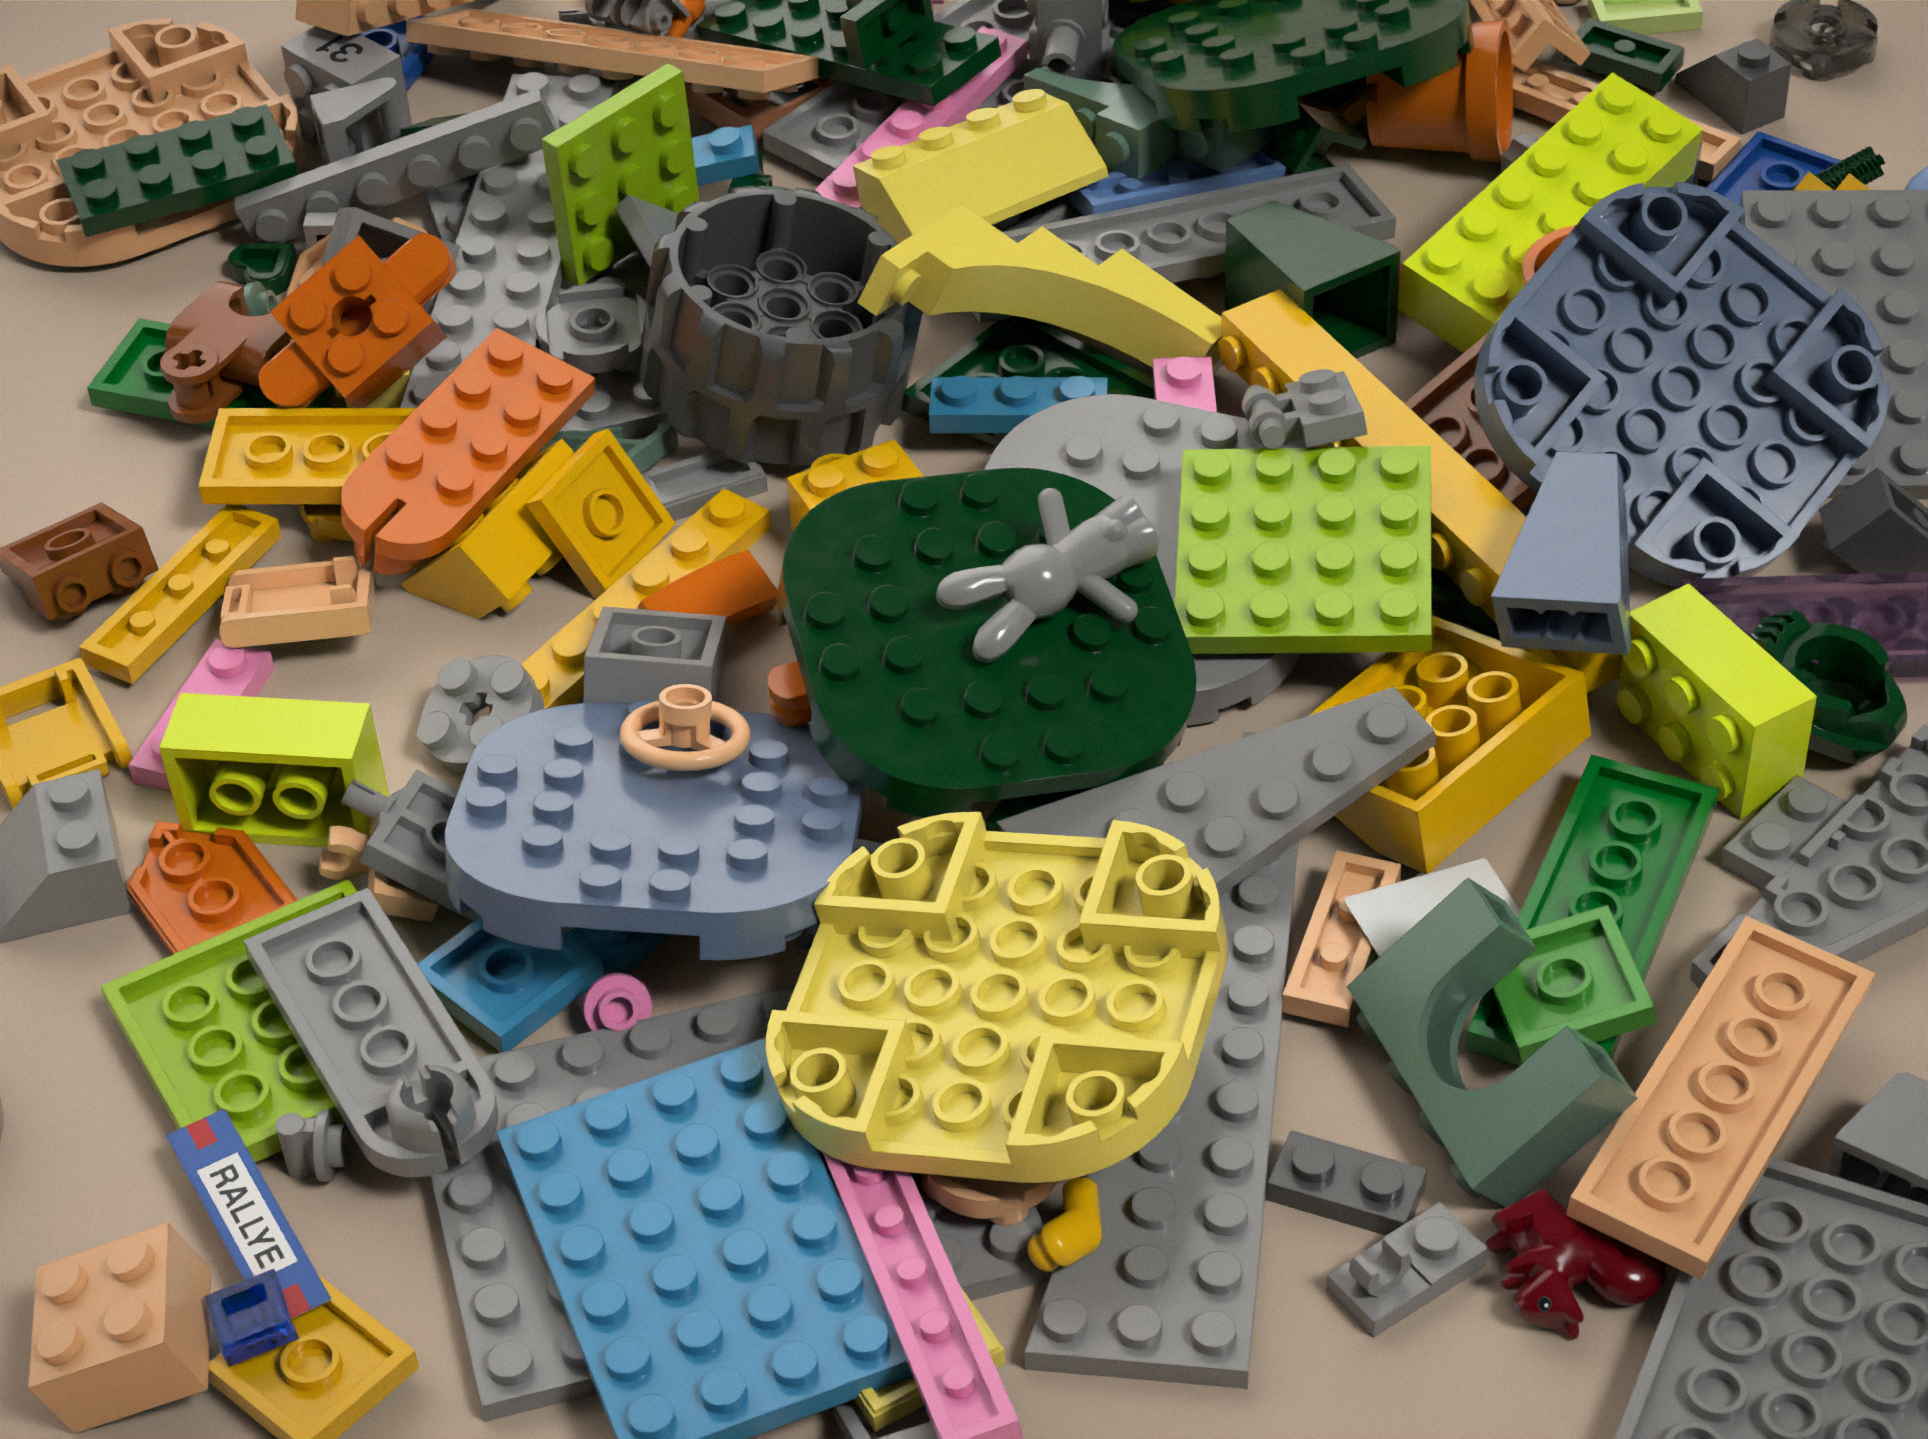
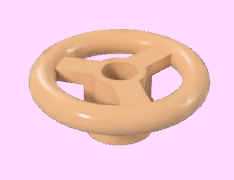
(685, 723)

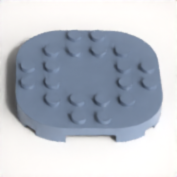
(1697, 364)
(582, 835)

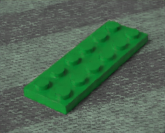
(1618, 846)

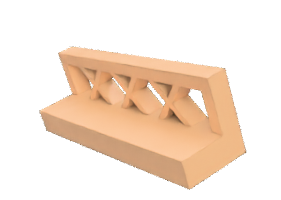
(1533, 27)

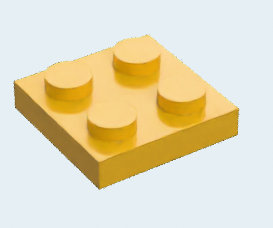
(600, 513)
(324, 1377)

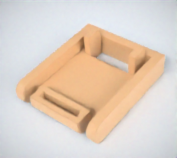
(298, 603)

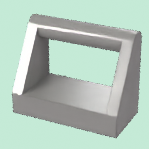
(344, 106)

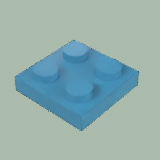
(506, 986)

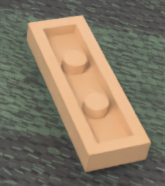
(1334, 943)

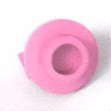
(615, 1002)

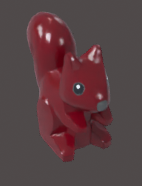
(1561, 1254)

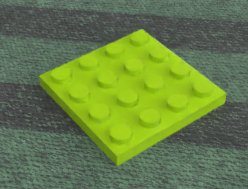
(1305, 550)
(216, 1035)

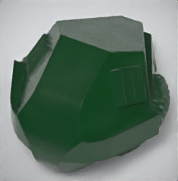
(1857, 698)

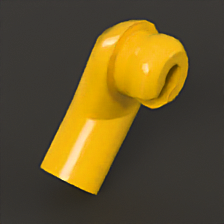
(1072, 1233)

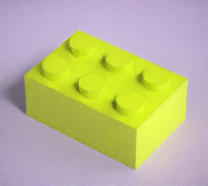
(1715, 700)
(270, 765)

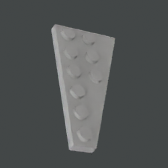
(1255, 793)
(1859, 876)

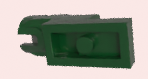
(879, 26)

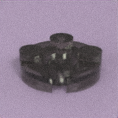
(1824, 37)

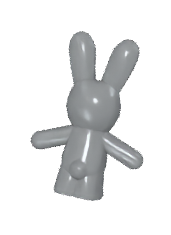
(1044, 577)

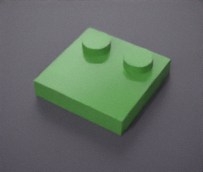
(1574, 979)

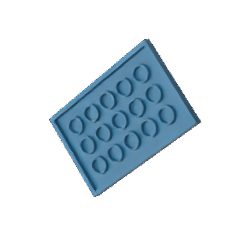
(702, 1254)

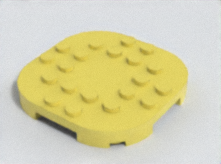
(1001, 1000)

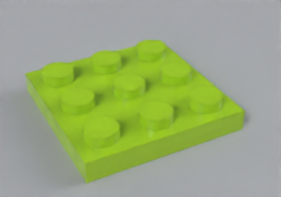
(619, 148)

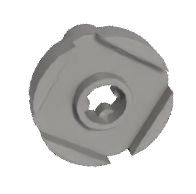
(613, 346)
(461, 693)

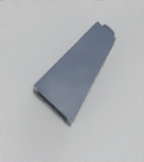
(1570, 563)

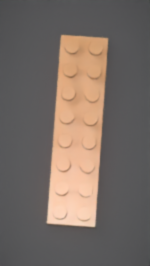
(611, 50)

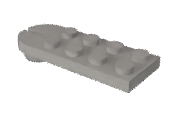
(377, 1036)

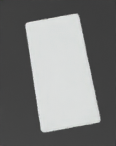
(1395, 908)

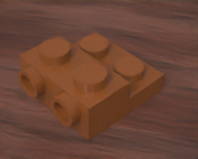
(79, 561)

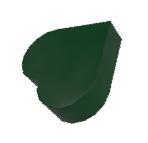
(264, 262)

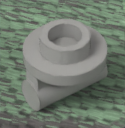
(313, 1145)

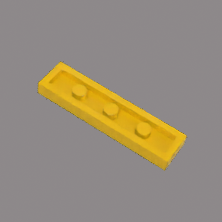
(179, 592)

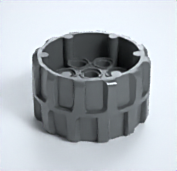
(762, 330)

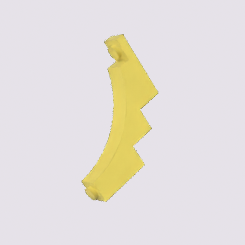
(974, 267)

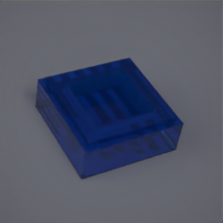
(251, 1317)

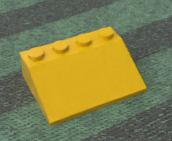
(1497, 730)

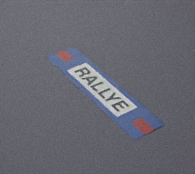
(245, 1209)

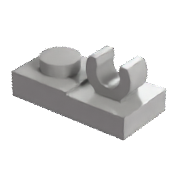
(1407, 1269)

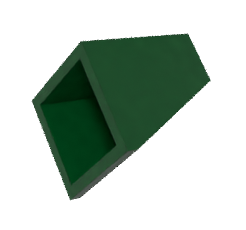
(1325, 268)

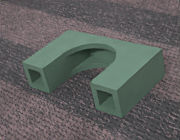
(1416, 1006)

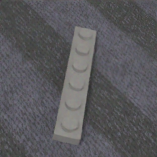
(400, 167)

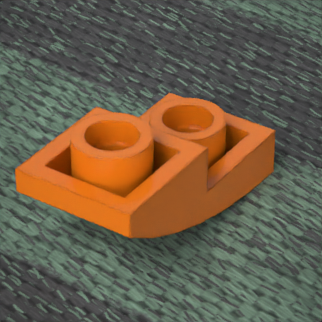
(726, 588)

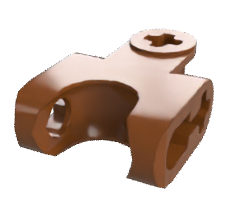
(216, 352)

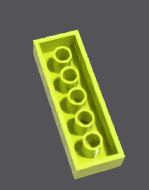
(1603, 144)

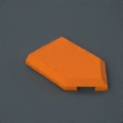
(203, 884)

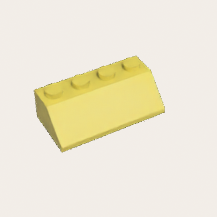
(989, 163)

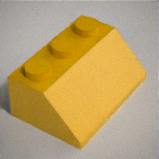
(497, 551)

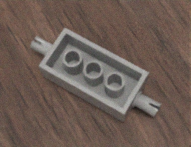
(1071, 36)

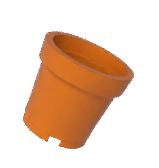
(1455, 111)

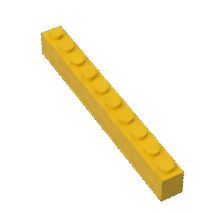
(1471, 521)

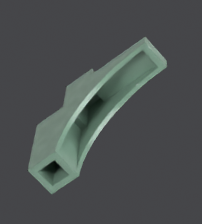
(1128, 130)

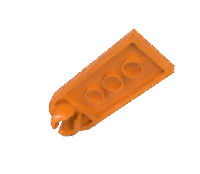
(458, 451)

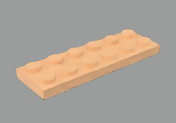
(1721, 1097)

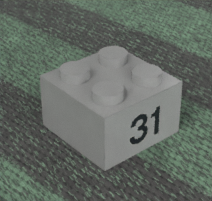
(330, 61)

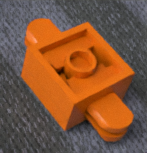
(358, 323)

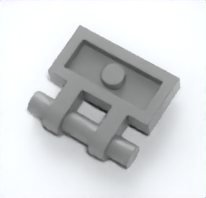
(1314, 409)

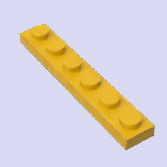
(714, 532)

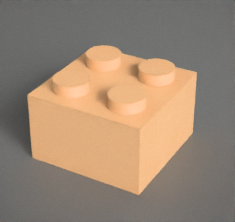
(120, 1328)

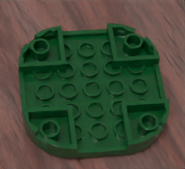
(1252, 58)
(897, 672)

